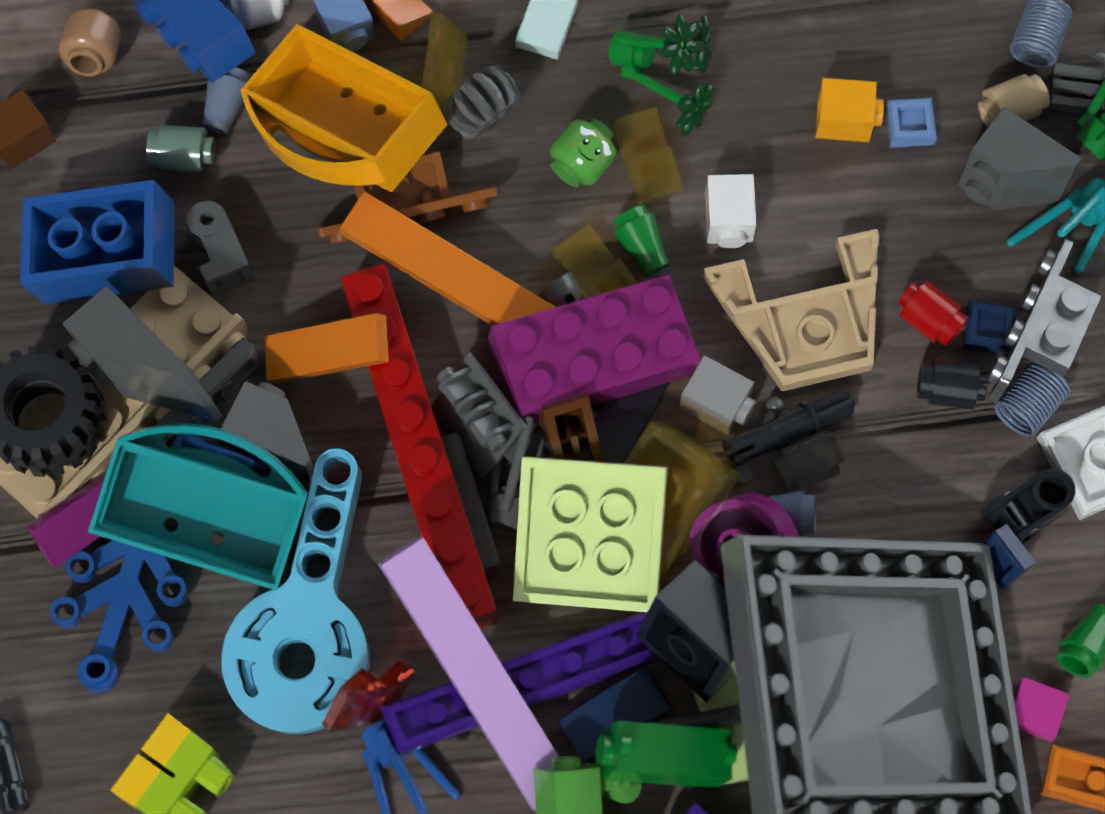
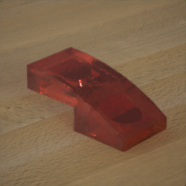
(364, 695)

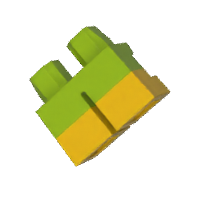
(184, 756)

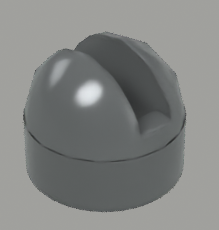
(561, 290)

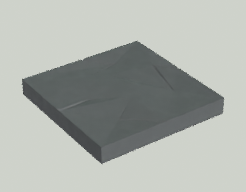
(872, 677)

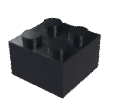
(692, 630)

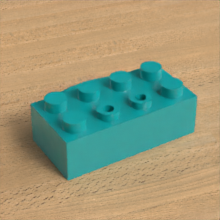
(205, 496)

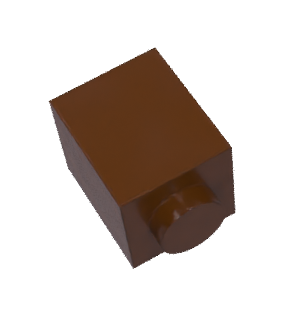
(22, 130)

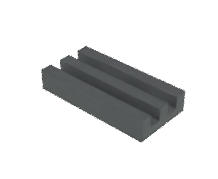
(1076, 81)

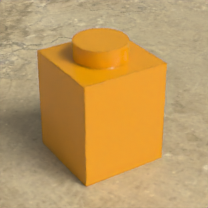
(847, 110)

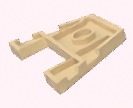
(813, 332)

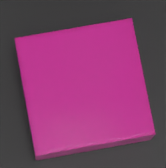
(1039, 709)

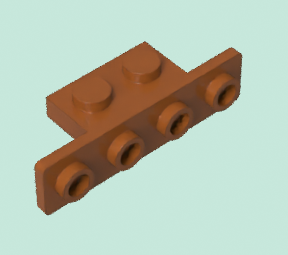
(420, 193)

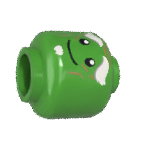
(582, 152)

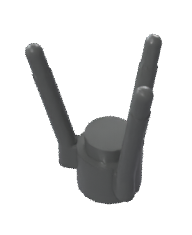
(504, 505)

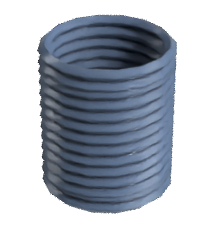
(1041, 32)
(1032, 399)

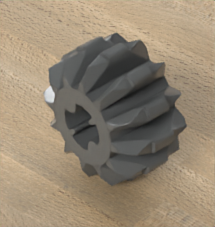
(481, 101)

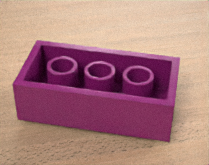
(594, 347)

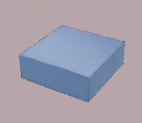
(910, 122)

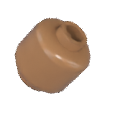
(90, 42)

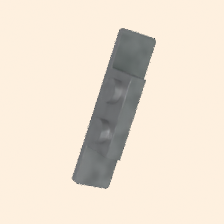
(1053, 324)

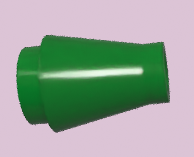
(641, 238)
(1084, 646)

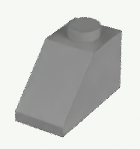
(267, 419)

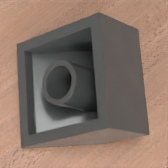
(1017, 166)

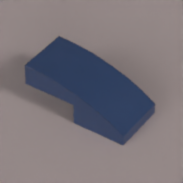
(631, 700)

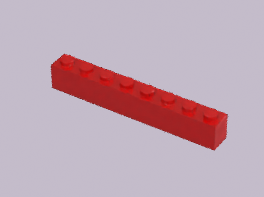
(420, 446)

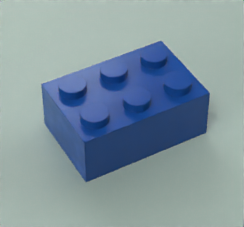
(97, 240)

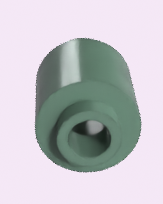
(180, 148)

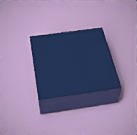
(988, 327)
(1008, 556)

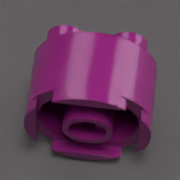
(735, 516)

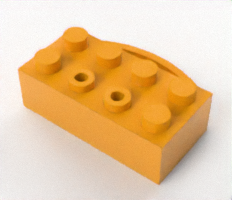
(341, 111)

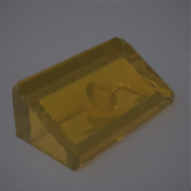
(444, 58)

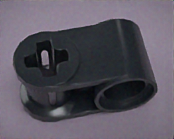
(1026, 510)

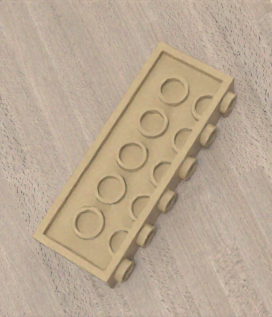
(188, 325)

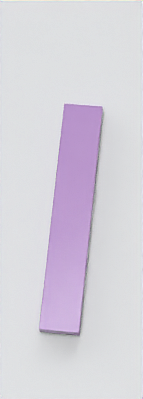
(469, 663)

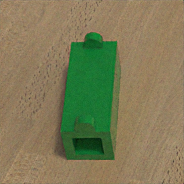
(666, 754)

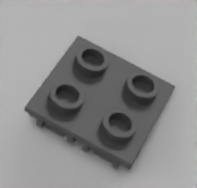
(478, 413)

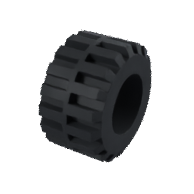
(71, 433)

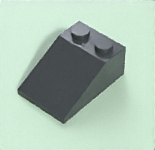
(133, 359)

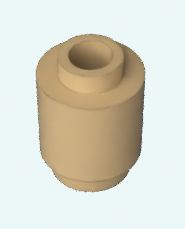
(1020, 95)

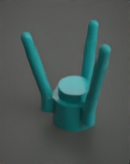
(1087, 208)

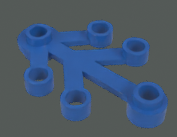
(121, 592)

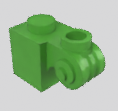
(577, 788)

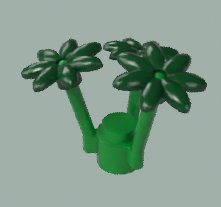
(637, 51)

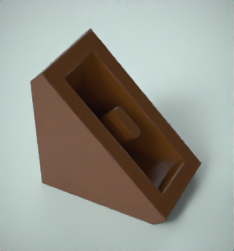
(570, 429)

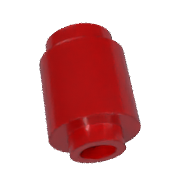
(932, 312)

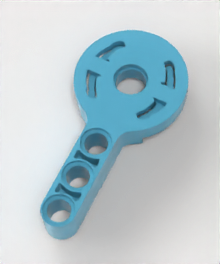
(303, 615)

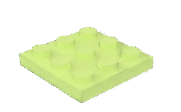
(589, 533)

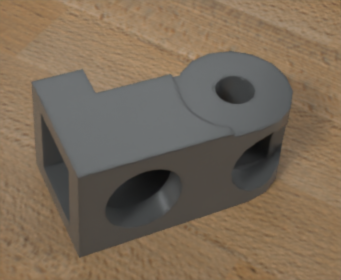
(216, 237)

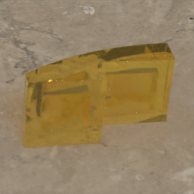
(647, 155)
(592, 264)

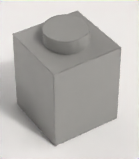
(718, 396)

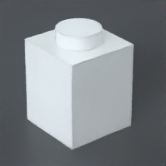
(730, 210)

